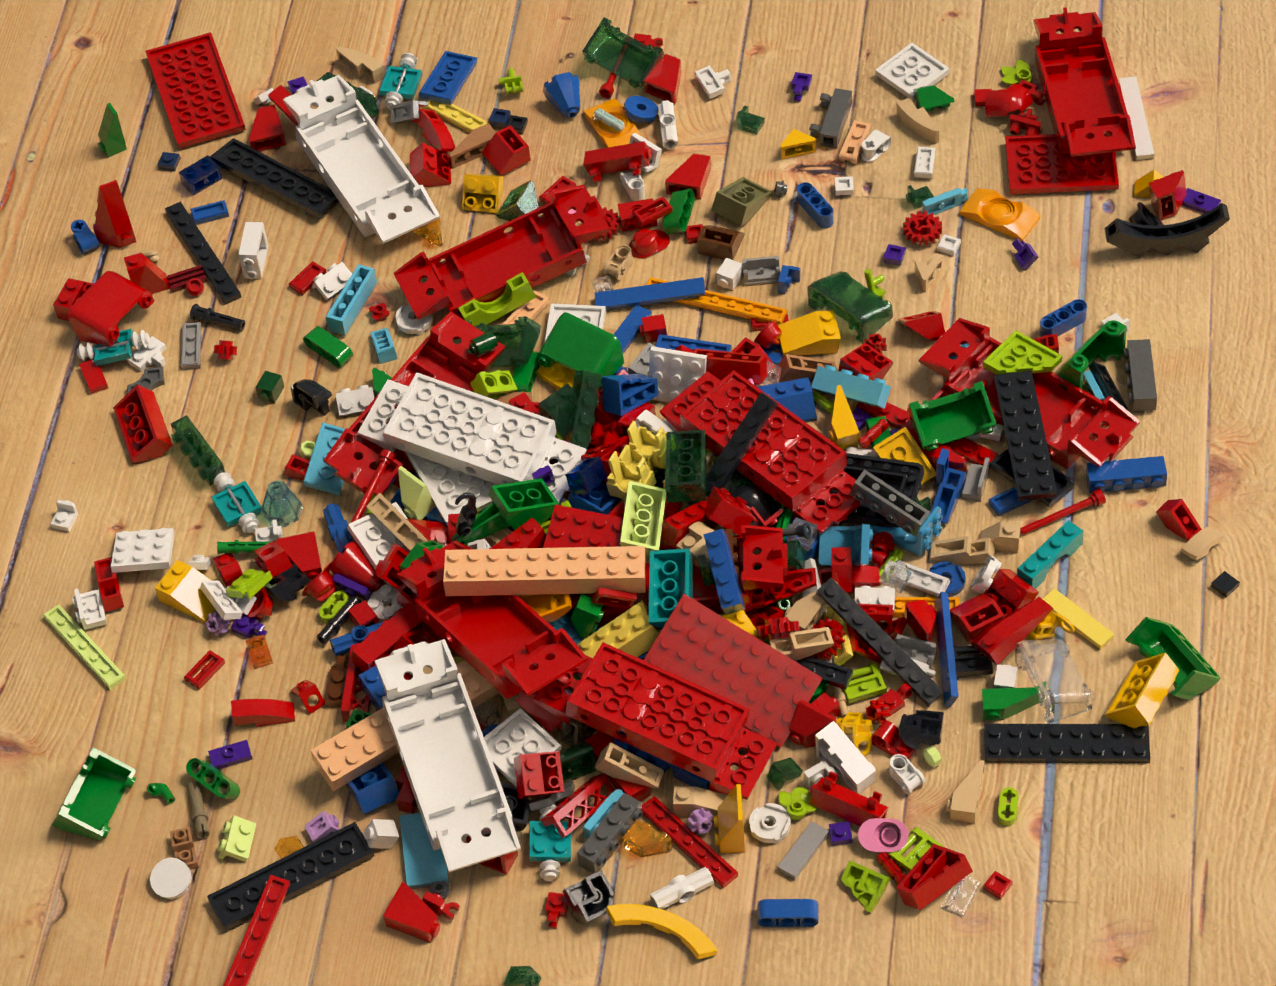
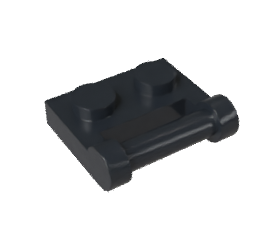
(971, 664)

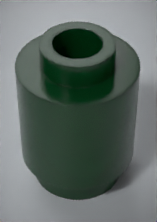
(483, 344)

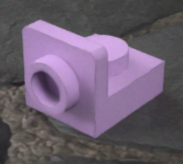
(322, 826)

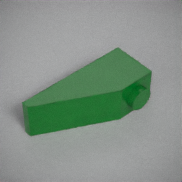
(110, 133)
(1006, 702)

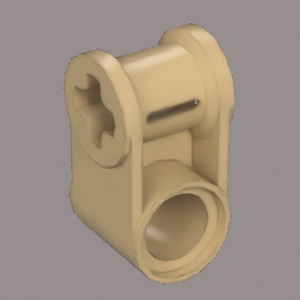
(618, 262)

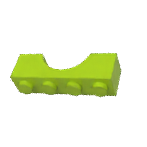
(515, 295)

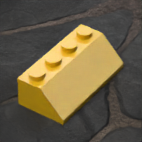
(1143, 691)

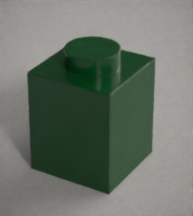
(269, 387)

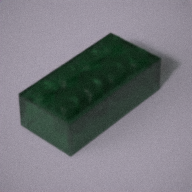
(686, 466)

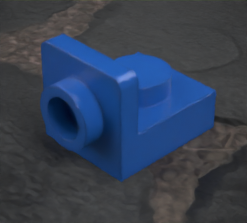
(787, 275)

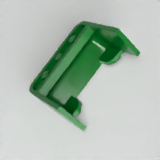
(1194, 672)

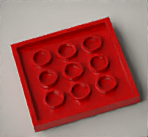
(582, 528)

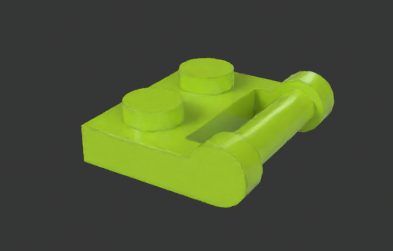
(865, 686)
(916, 853)

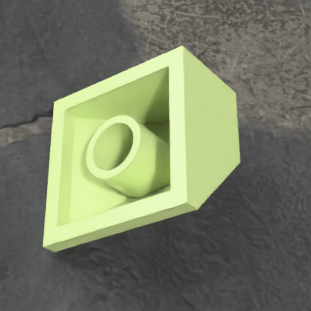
(414, 495)

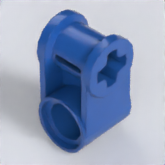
(84, 236)

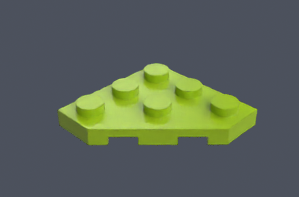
(1021, 354)

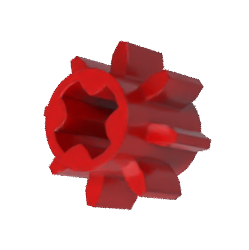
(877, 342)
(225, 349)
(883, 542)
(878, 711)

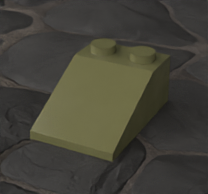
(740, 200)

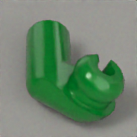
(161, 790)

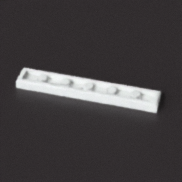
(1135, 109)

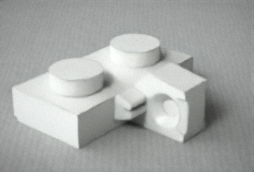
(712, 82)
(150, 355)

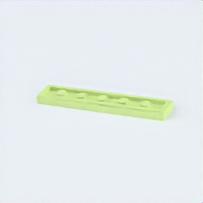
(84, 647)

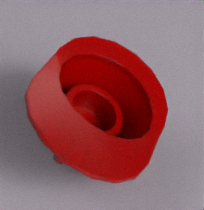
(648, 242)
(769, 335)
(321, 586)
(262, 605)

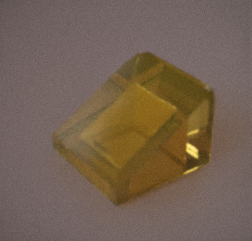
(288, 845)

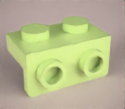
(237, 838)

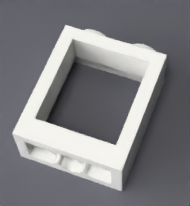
(253, 250)

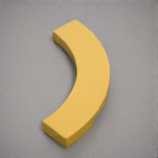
(665, 921)

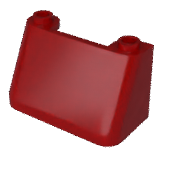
(104, 305)

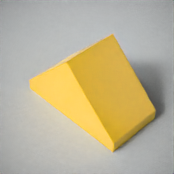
(797, 144)
(1141, 186)

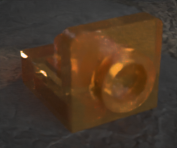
(259, 651)

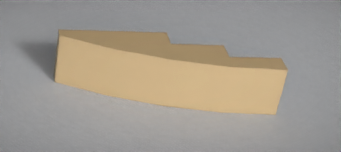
(395, 521)

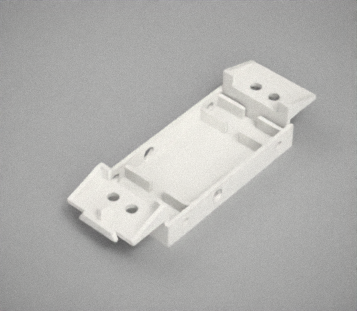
(358, 161)
(468, 431)
(445, 756)

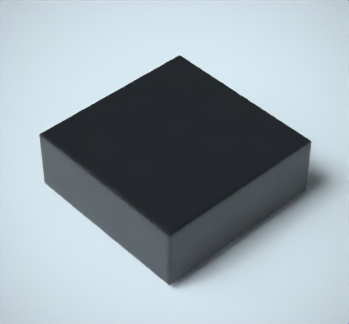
(518, 123)
(1225, 584)

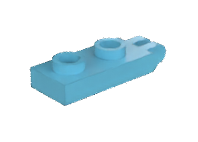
(945, 201)

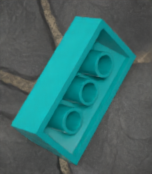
(668, 580)

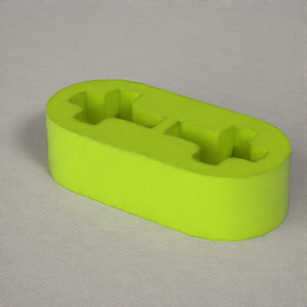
(332, 605)
(1003, 806)

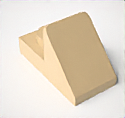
(927, 273)

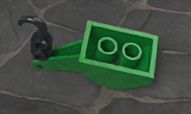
(511, 506)

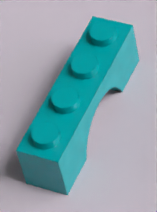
(1063, 541)

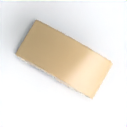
(1200, 543)

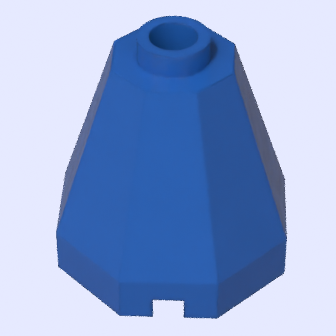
(564, 93)

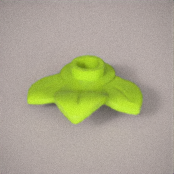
(1016, 74)
(796, 803)

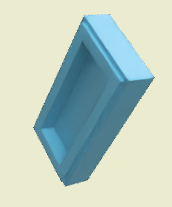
(1092, 385)

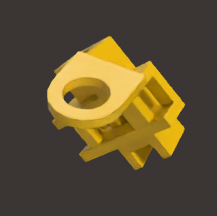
(1047, 626)
(860, 728)

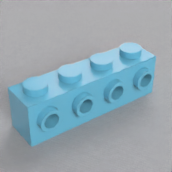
(351, 299)
(855, 388)

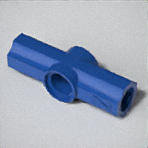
(337, 527)
(343, 643)

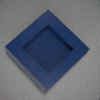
(499, 117)
(169, 161)

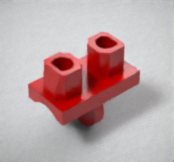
(1025, 121)

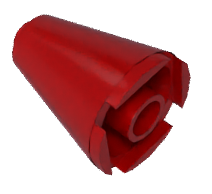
(356, 567)

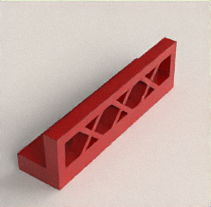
(350, 691)
(574, 800)

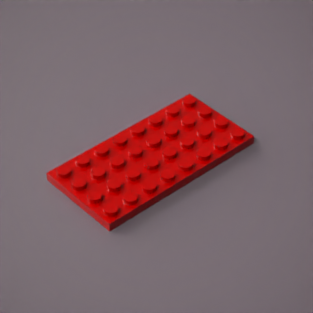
(195, 90)
(733, 665)

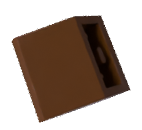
(719, 242)

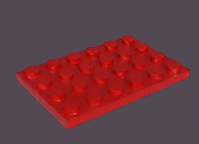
(1038, 167)

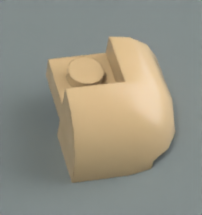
(695, 541)

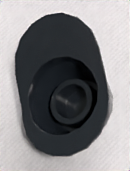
(1144, 217)

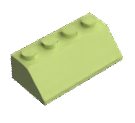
(646, 510)

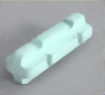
(609, 119)

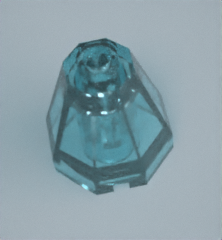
(281, 504)

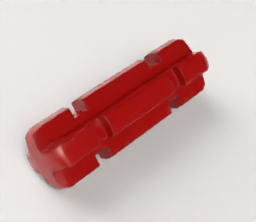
(873, 433)
(890, 867)

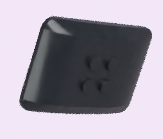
(900, 475)

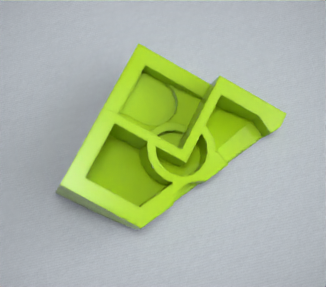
(865, 884)

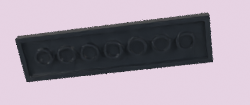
(275, 178)
(1025, 436)
(1066, 743)
(302, 868)

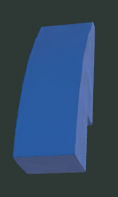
(949, 493)

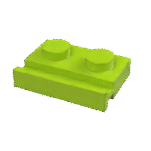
(248, 583)

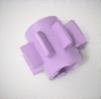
(217, 624)
(700, 821)

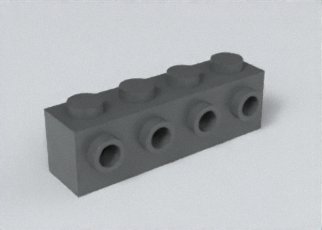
(1141, 375)
(889, 503)
(609, 833)

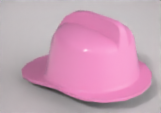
(883, 835)

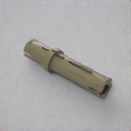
(199, 815)

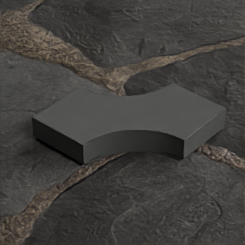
(151, 379)
(546, 801)

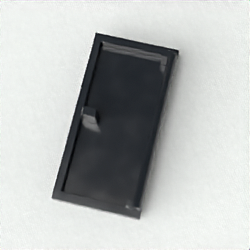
(1063, 483)

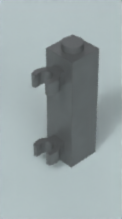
(835, 119)

